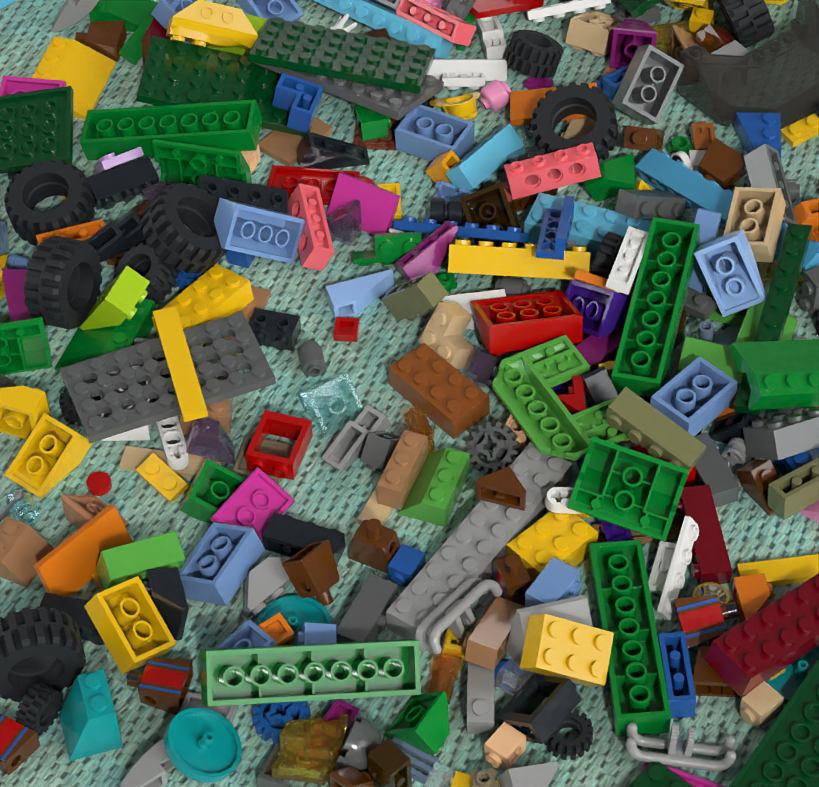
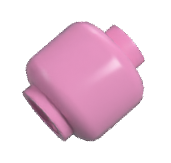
(495, 95)

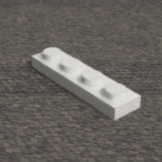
(558, 10)
(627, 261)

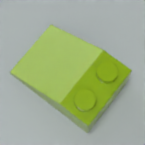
(117, 300)

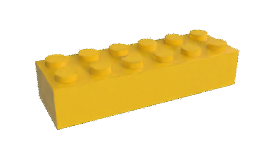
(514, 261)

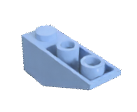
(355, 295)

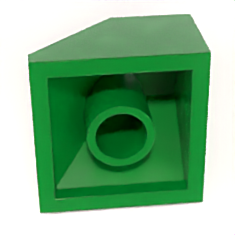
(615, 175)
(422, 722)

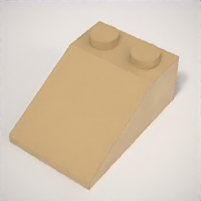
(592, 32)

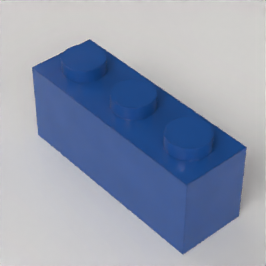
(677, 674)

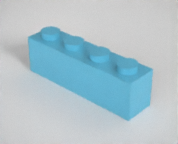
(485, 159)

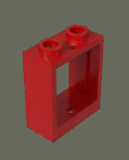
(283, 426)

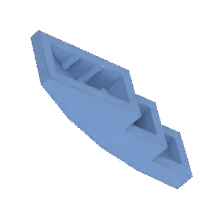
(709, 227)

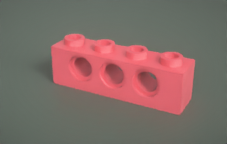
(437, 21)
(552, 170)
(315, 242)

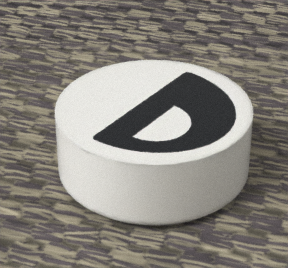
(683, 157)

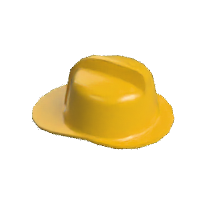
(459, 106)

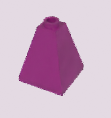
(626, 40)
(14, 284)

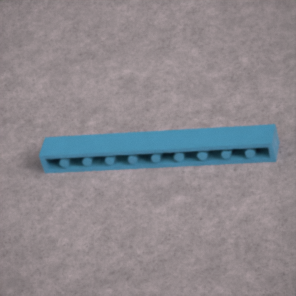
(672, 176)

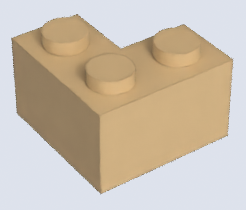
(445, 334)

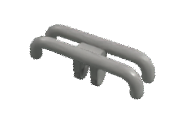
(454, 611)
(680, 752)

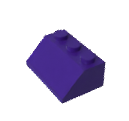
(601, 308)

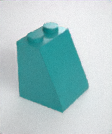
(90, 717)

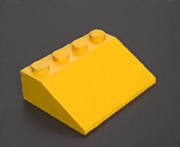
(80, 68)

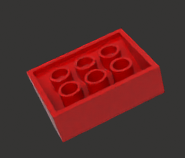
(526, 321)

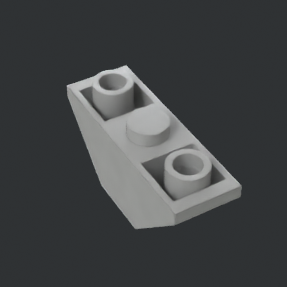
(262, 584)

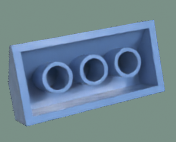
(258, 230)

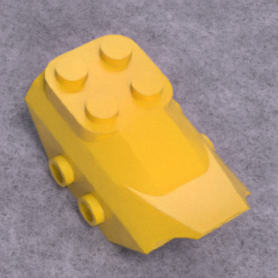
(212, 25)

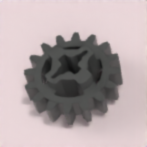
(490, 438)

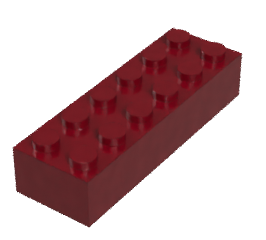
(768, 639)

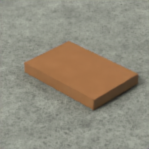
(284, 146)

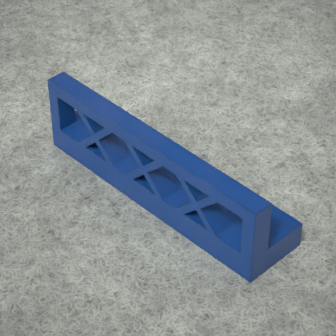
(561, 234)

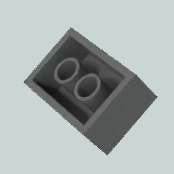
(647, 84)
(783, 434)

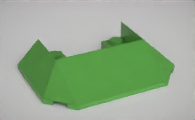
(720, 354)
(526, 391)

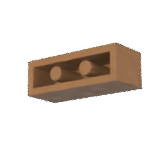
(402, 469)
(491, 634)

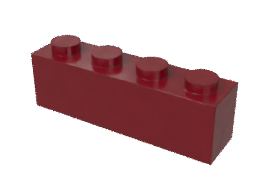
(709, 550)

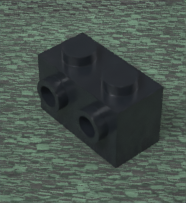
(270, 329)

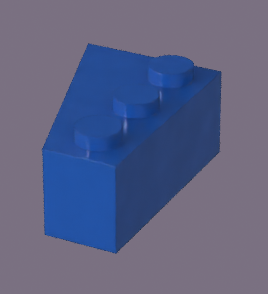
(758, 129)

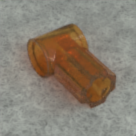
(417, 422)
(445, 673)

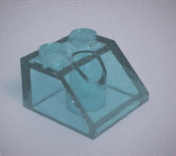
(331, 403)

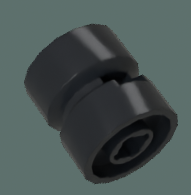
(446, 210)

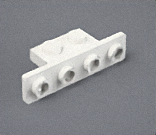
(468, 72)
(670, 566)

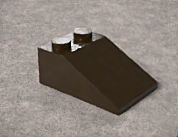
(491, 207)

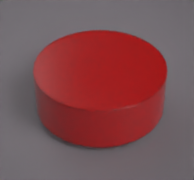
(99, 483)

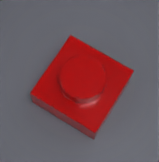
(346, 329)

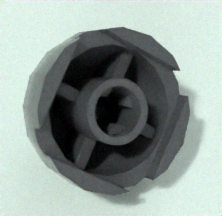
(358, 744)

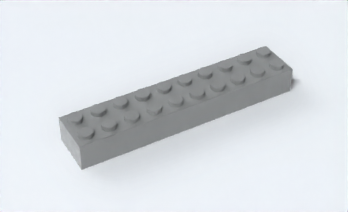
(478, 543)

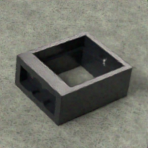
(560, 701)

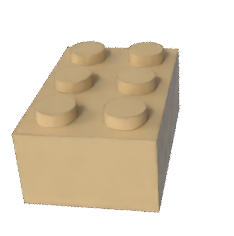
(760, 216)

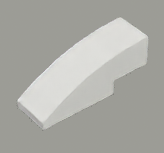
(492, 37)

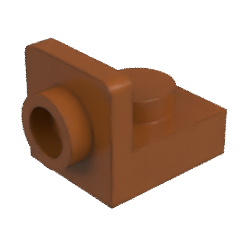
(702, 135)

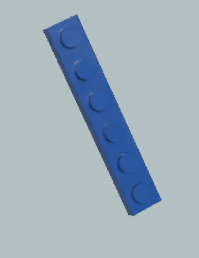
(470, 230)

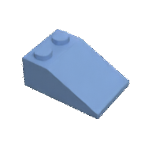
(731, 272)

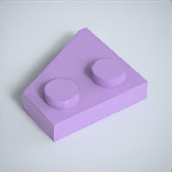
(110, 161)

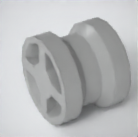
(735, 453)

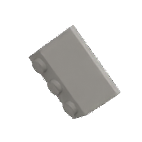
(572, 609)

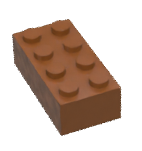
(439, 390)

